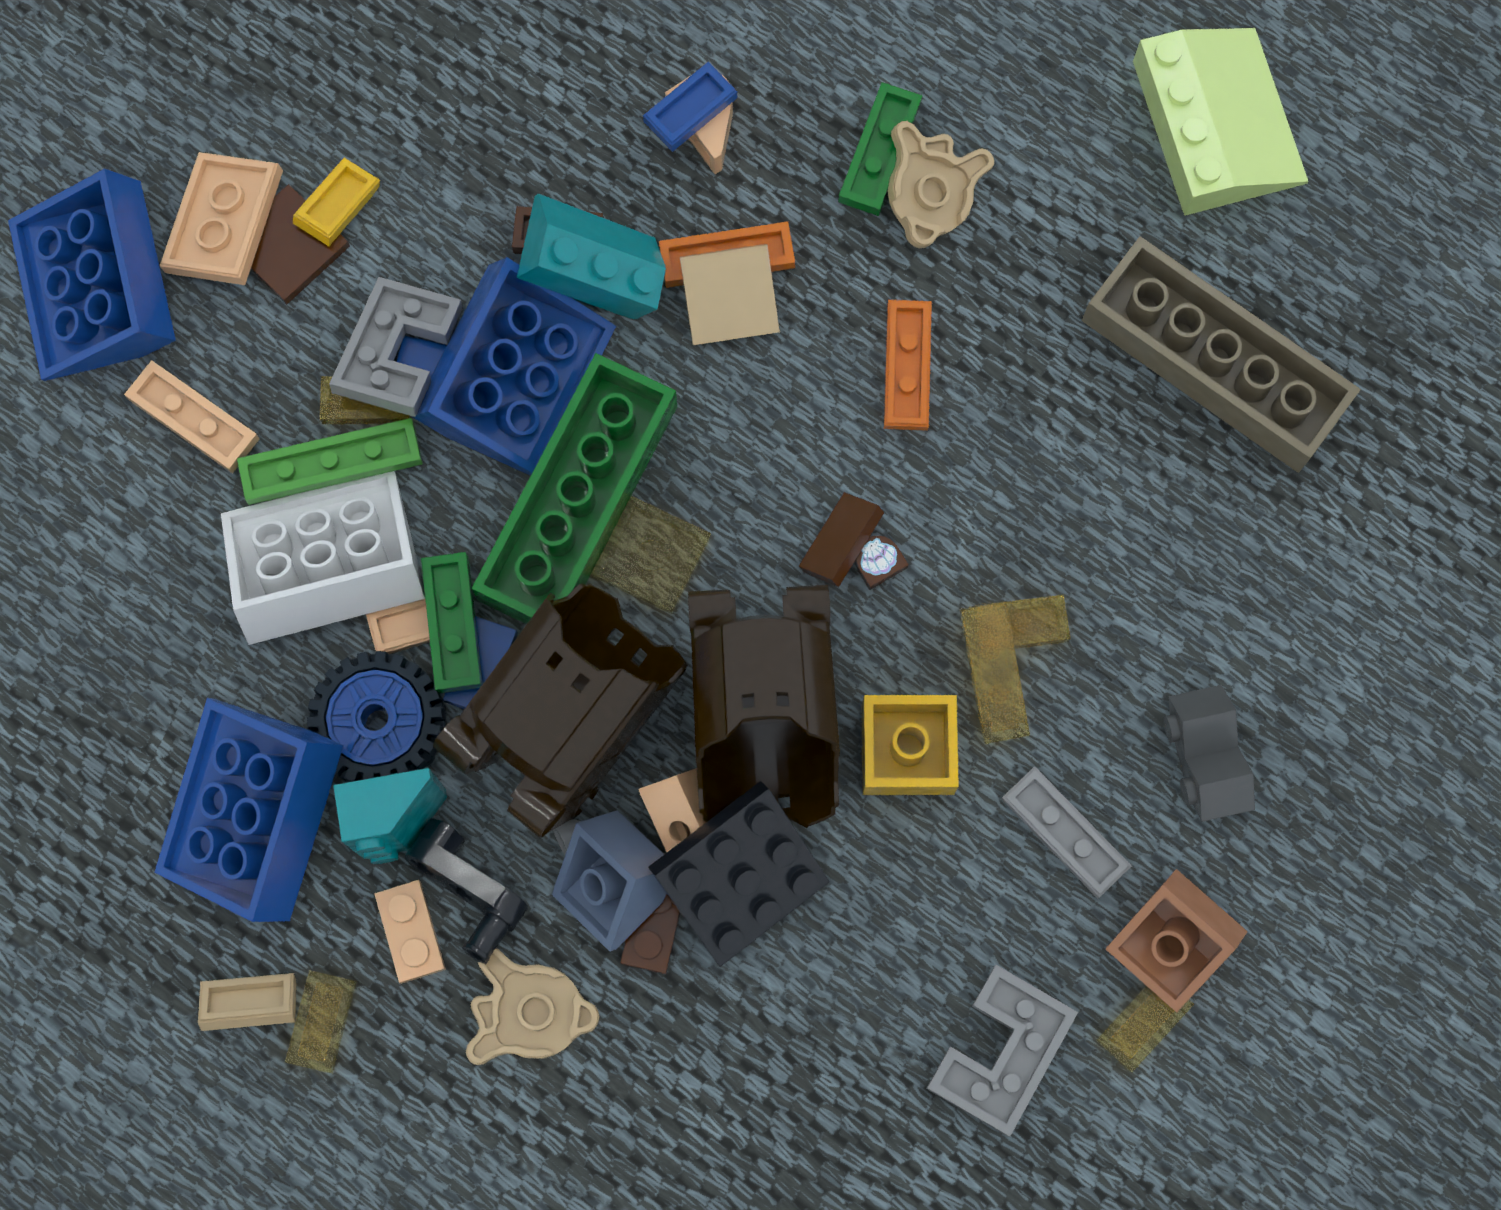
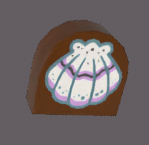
(879, 561)

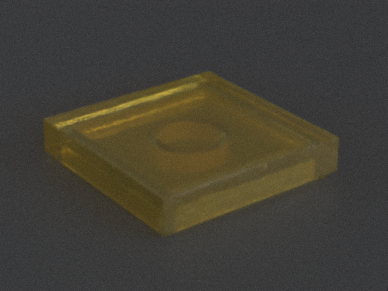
(651, 554)

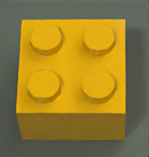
(909, 745)

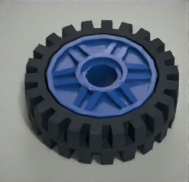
(372, 685)

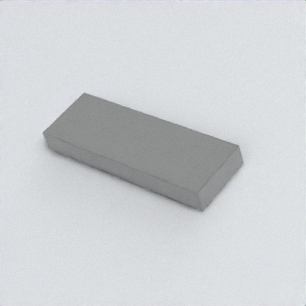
(1066, 832)

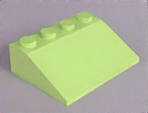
(1217, 116)

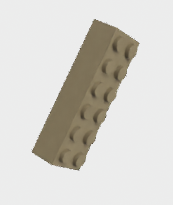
(1219, 354)

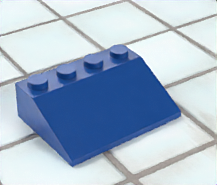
(91, 276)
(512, 367)
(248, 811)

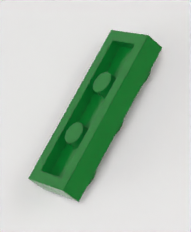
(876, 154)
(451, 622)

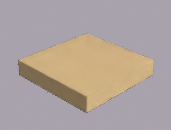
(729, 294)

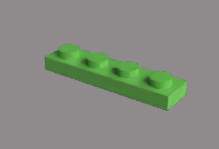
(329, 461)

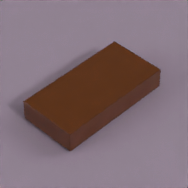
(841, 539)

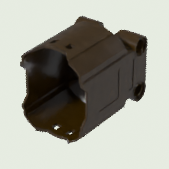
(765, 703)
(563, 705)

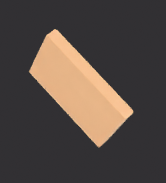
(221, 218)

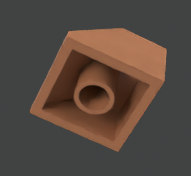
(1177, 940)

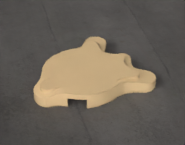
(930, 185)
(528, 1013)

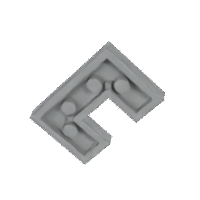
(368, 363)
(1037, 1032)

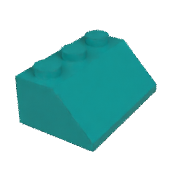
(591, 259)
(387, 812)

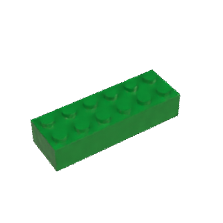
(576, 489)

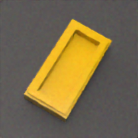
(336, 201)

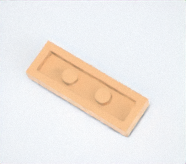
(191, 416)

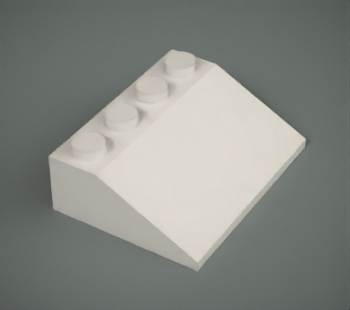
(320, 557)

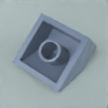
(608, 878)

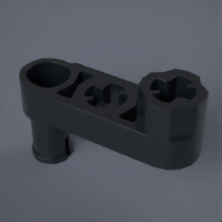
(435, 858)

